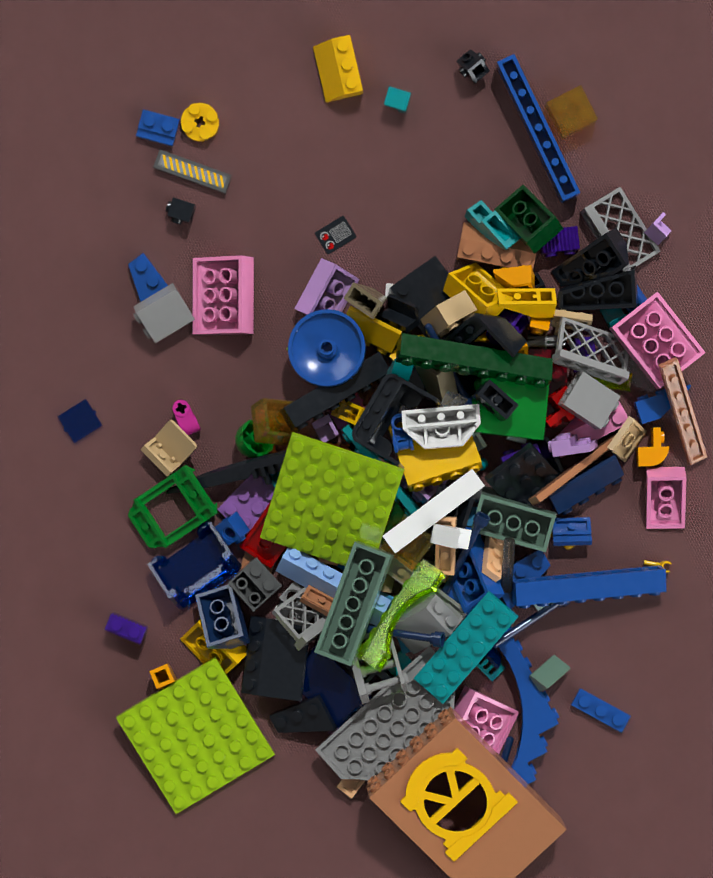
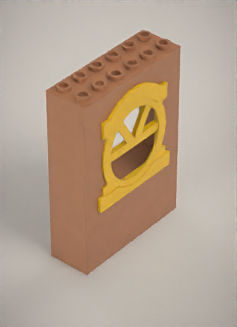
(516, 819)

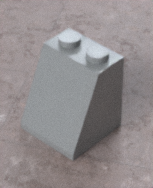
(426, 616)

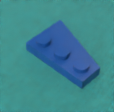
(145, 277)

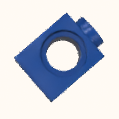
(232, 529)

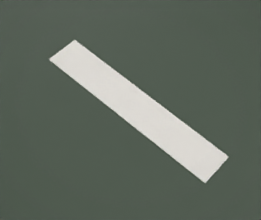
(433, 511)

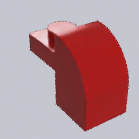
(554, 418)

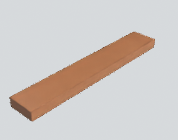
(682, 410)
(571, 472)

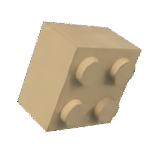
(450, 314)

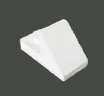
(450, 536)

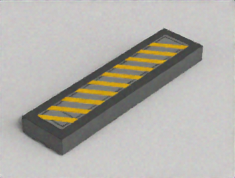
(192, 171)

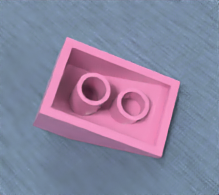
(665, 497)

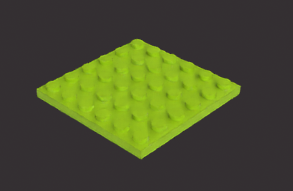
(330, 499)
(195, 735)

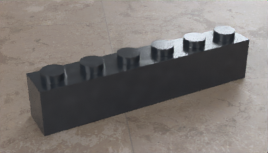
(324, 398)

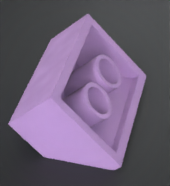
(326, 289)

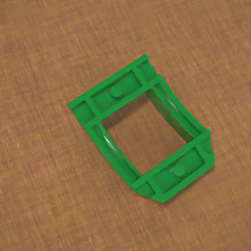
(193, 493)

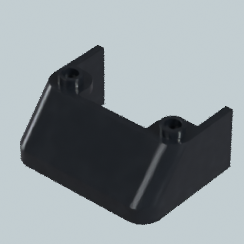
(499, 329)
(382, 407)

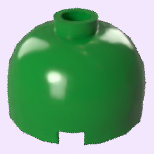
(246, 442)

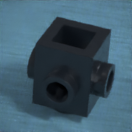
(472, 65)

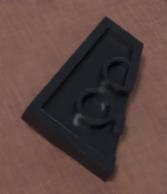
(304, 716)

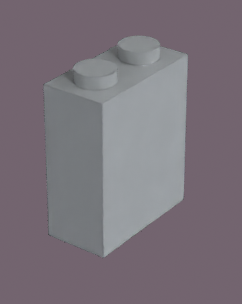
(163, 313)
(589, 400)

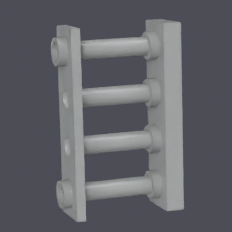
(360, 673)

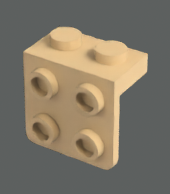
(169, 448)

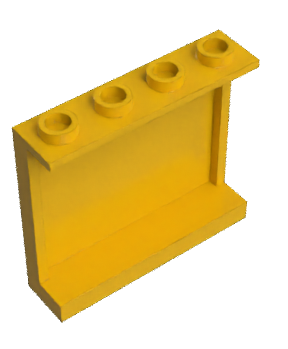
(436, 465)

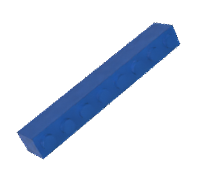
(537, 128)
(588, 585)

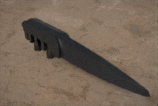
(241, 470)

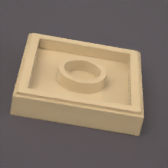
(627, 439)

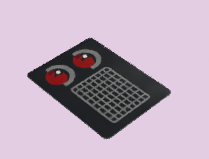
(335, 234)

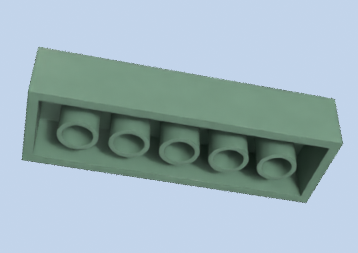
(354, 603)

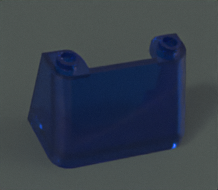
(195, 567)
(334, 685)

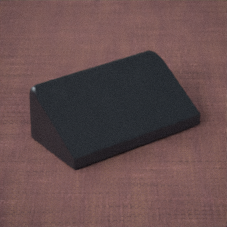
(543, 446)

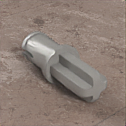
(543, 341)

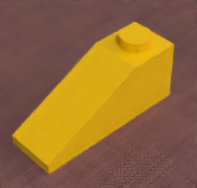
(529, 301)

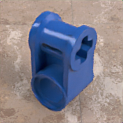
(401, 439)

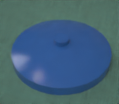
(326, 348)

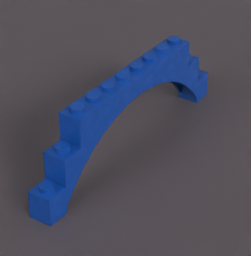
(536, 712)

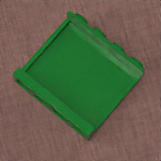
(526, 420)

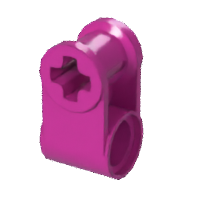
(187, 420)

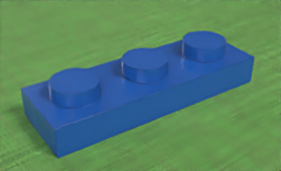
(600, 710)

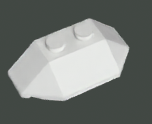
(442, 425)

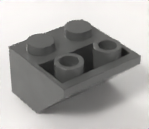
(254, 584)

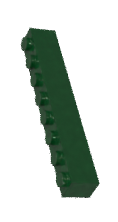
(473, 360)

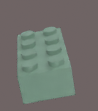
(523, 522)

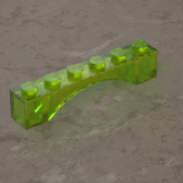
(377, 648)

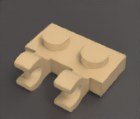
(579, 317)

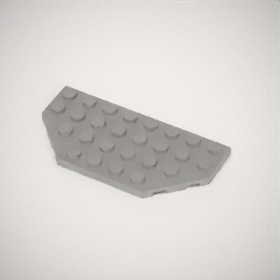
(383, 726)

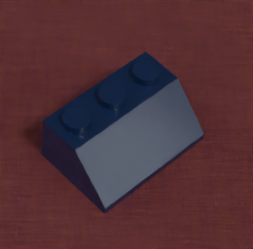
(222, 618)

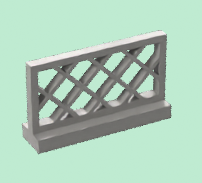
(599, 227)
(592, 365)
(307, 635)

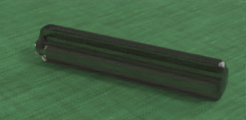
(508, 564)

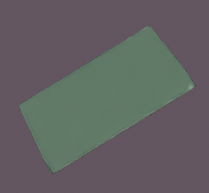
(549, 673)

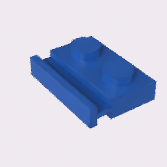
(157, 127)
(572, 531)

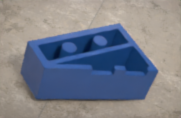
(529, 566)

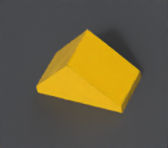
(348, 412)

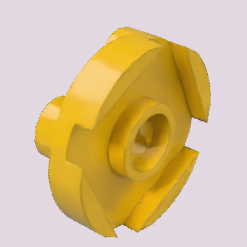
(205, 131)

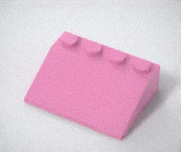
(223, 295)
(654, 336)
(486, 716)

